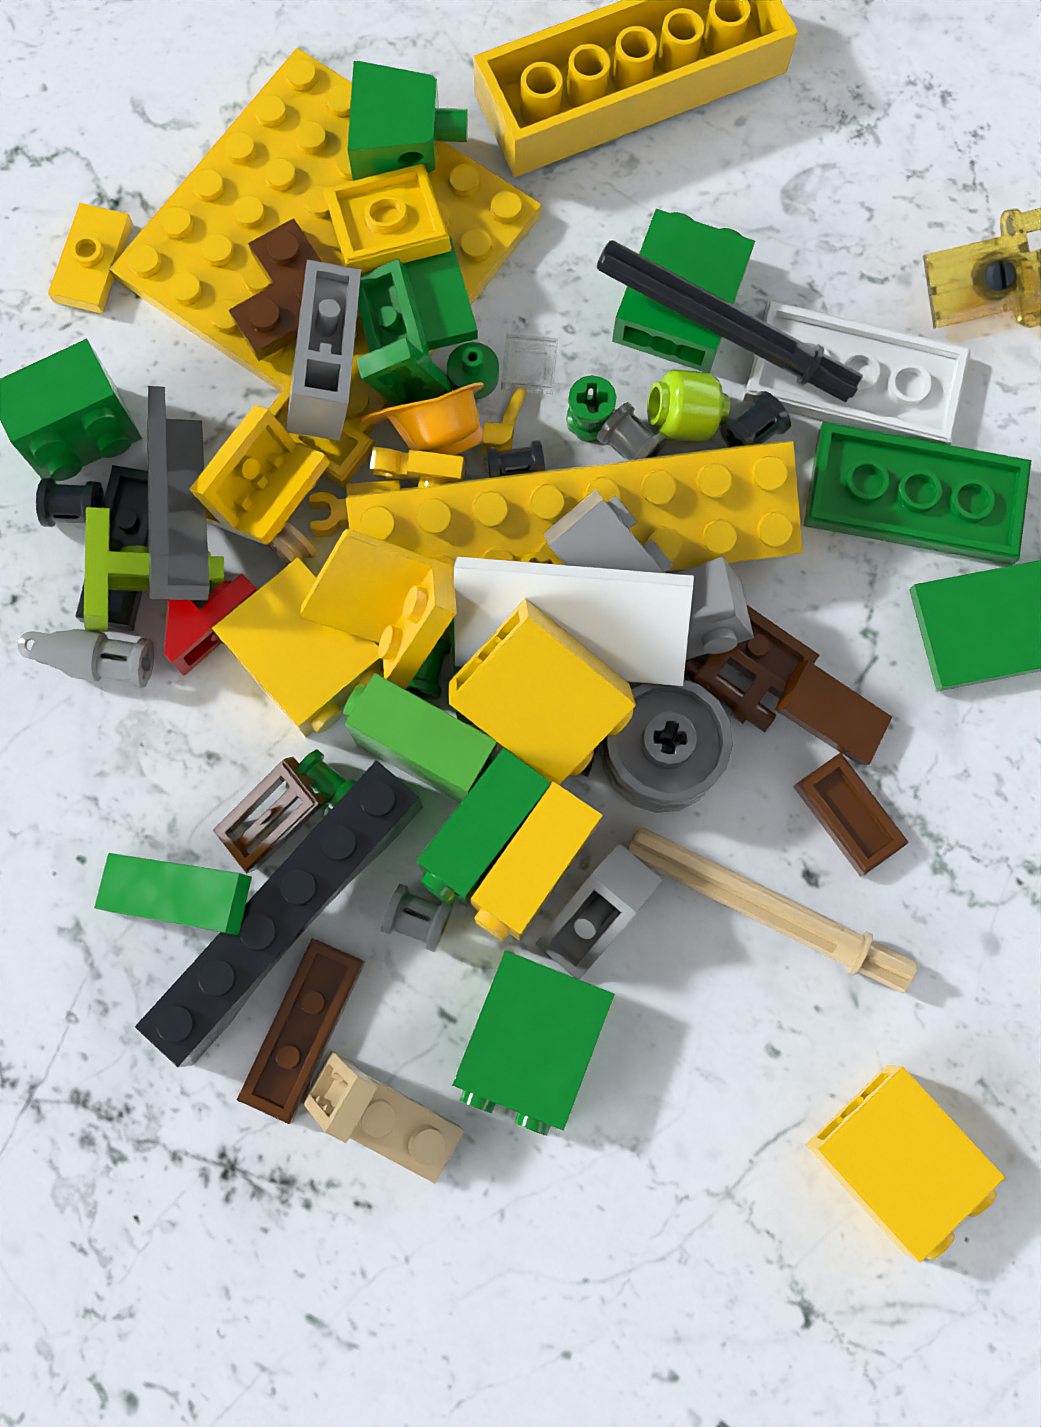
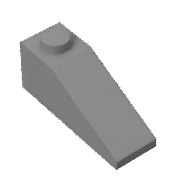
(324, 351)

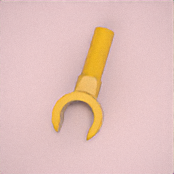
(502, 433)

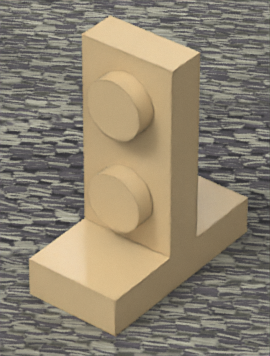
(380, 1118)

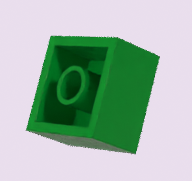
(65, 413)

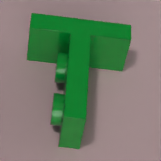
(399, 353)

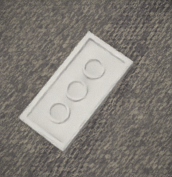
(907, 381)
(622, 616)

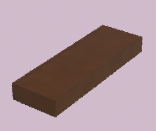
(301, 1031)

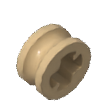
(291, 544)

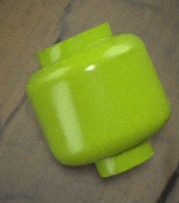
(687, 405)

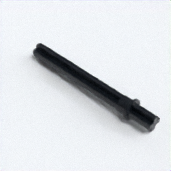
(729, 321)

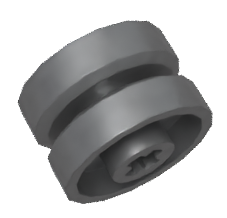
(693, 727)

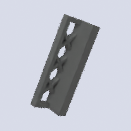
(174, 514)

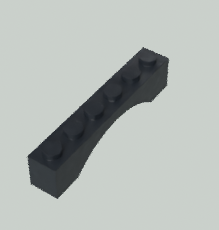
(313, 875)

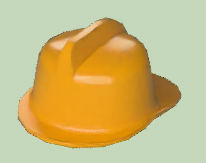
(437, 424)

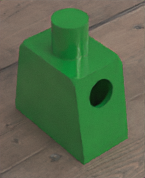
(397, 120)

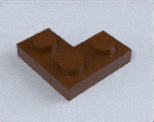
(272, 316)

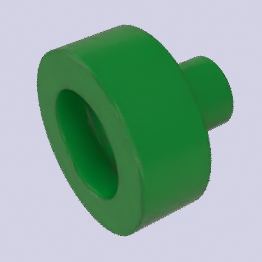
(473, 364)

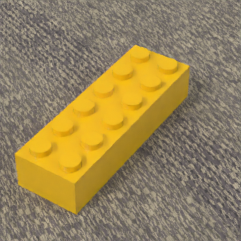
(624, 72)

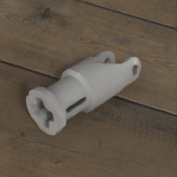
(90, 655)

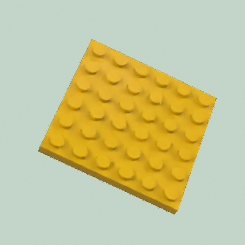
(274, 169)

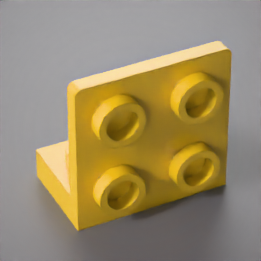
(385, 598)

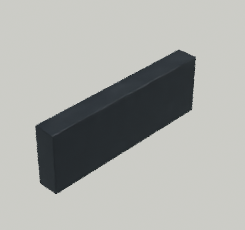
(128, 506)

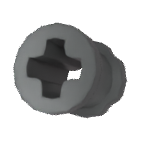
(631, 435)
(398, 920)

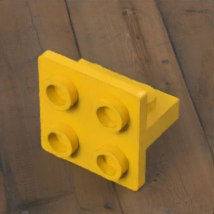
(257, 478)

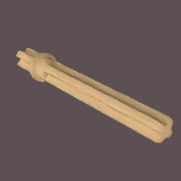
(775, 911)

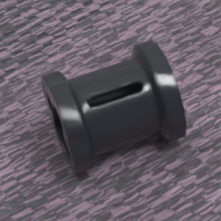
(756, 423)
(529, 456)
(66, 502)

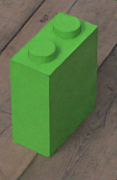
(418, 737)

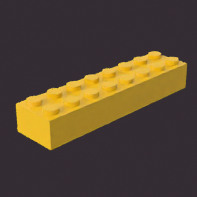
(690, 504)

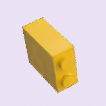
(296, 660)
(542, 694)
(534, 863)
(907, 1163)

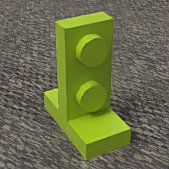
(118, 570)

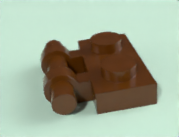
(764, 659)

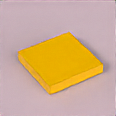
(387, 219)

